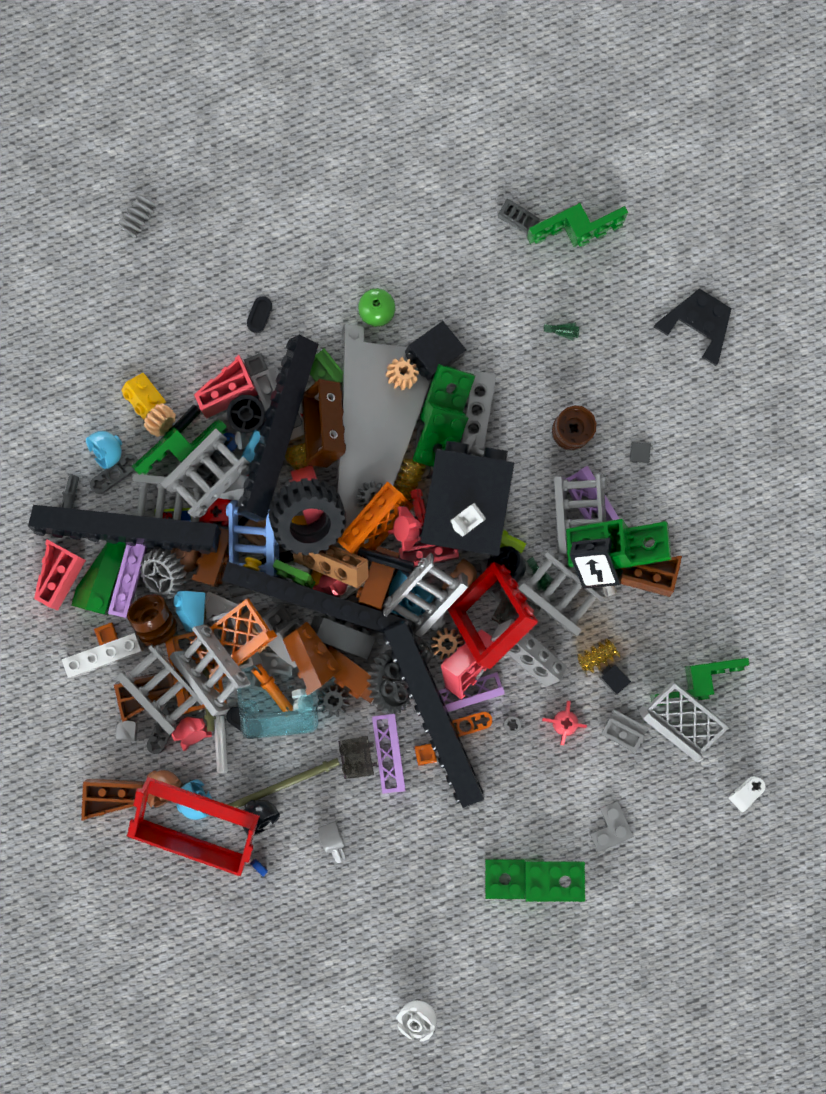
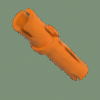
(267, 682)

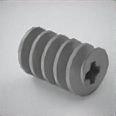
(136, 215)

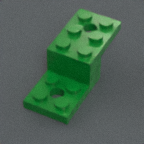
(577, 225)
(443, 412)
(176, 445)
(627, 543)
(700, 678)
(535, 880)

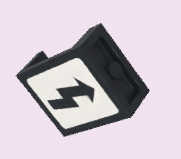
(594, 563)

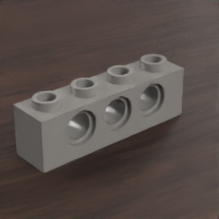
(486, 382)
(534, 657)

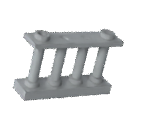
(189, 466)
(144, 483)
(563, 505)
(433, 610)
(557, 611)
(194, 673)
(140, 693)

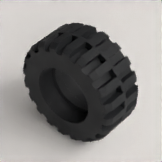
(312, 536)

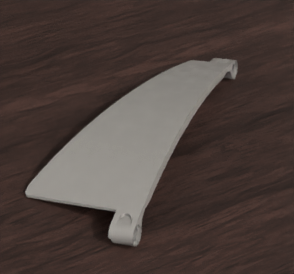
(374, 418)

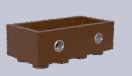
(323, 423)

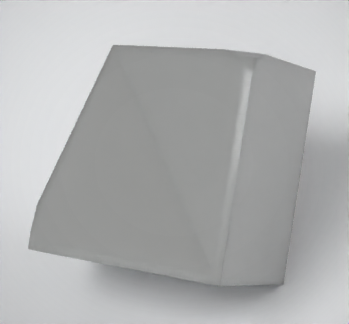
(127, 730)

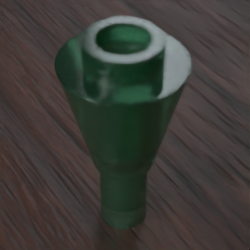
(567, 330)
(545, 580)

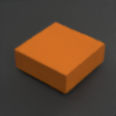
(106, 633)
(425, 754)

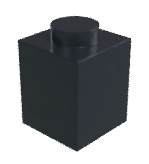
(614, 679)

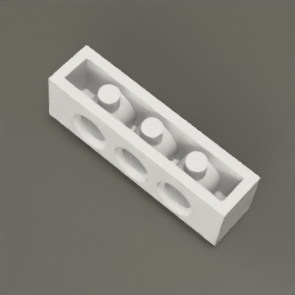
(102, 655)

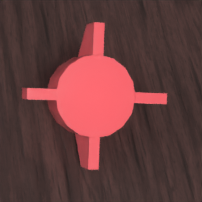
(406, 528)
(331, 586)
(565, 723)
(190, 731)

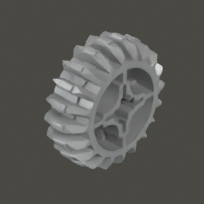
(163, 573)

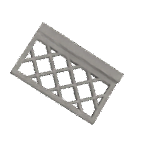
(670, 729)

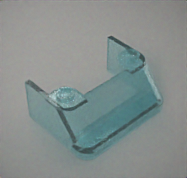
(281, 723)

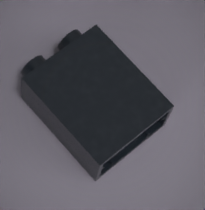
(458, 483)

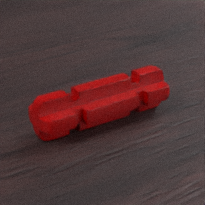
(418, 504)

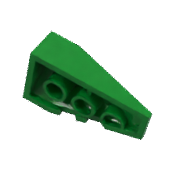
(99, 582)

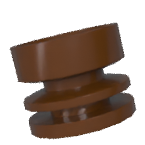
(582, 420)
(152, 620)

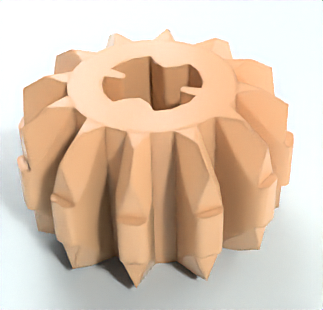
(406, 380)
(159, 420)
(451, 639)

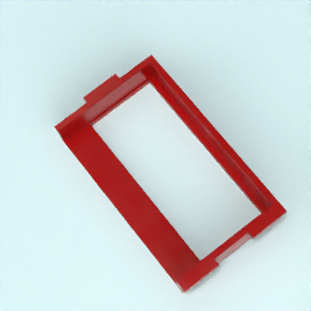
(185, 844)

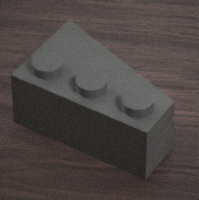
(343, 636)

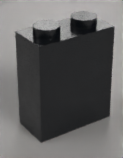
(435, 348)

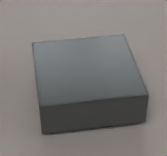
(255, 364)
(640, 452)

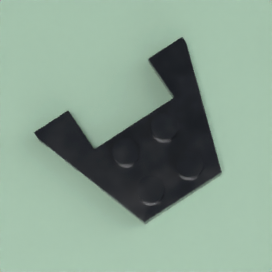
(703, 315)

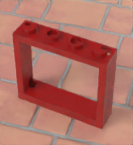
(514, 633)

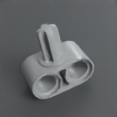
(332, 841)

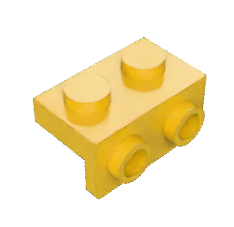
(142, 395)

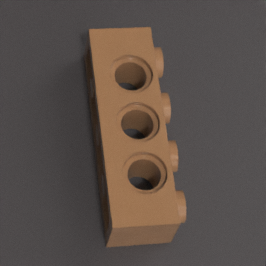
(337, 565)

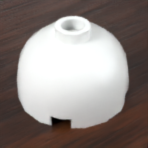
(417, 1020)

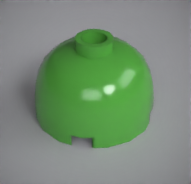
(378, 315)

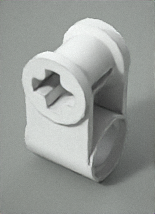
(745, 795)

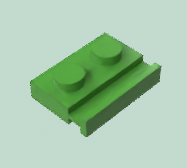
(326, 368)
(298, 576)

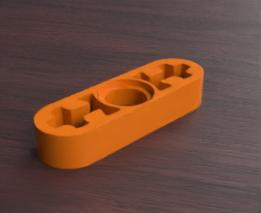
(477, 717)

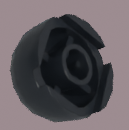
(246, 414)
(511, 560)
(265, 810)

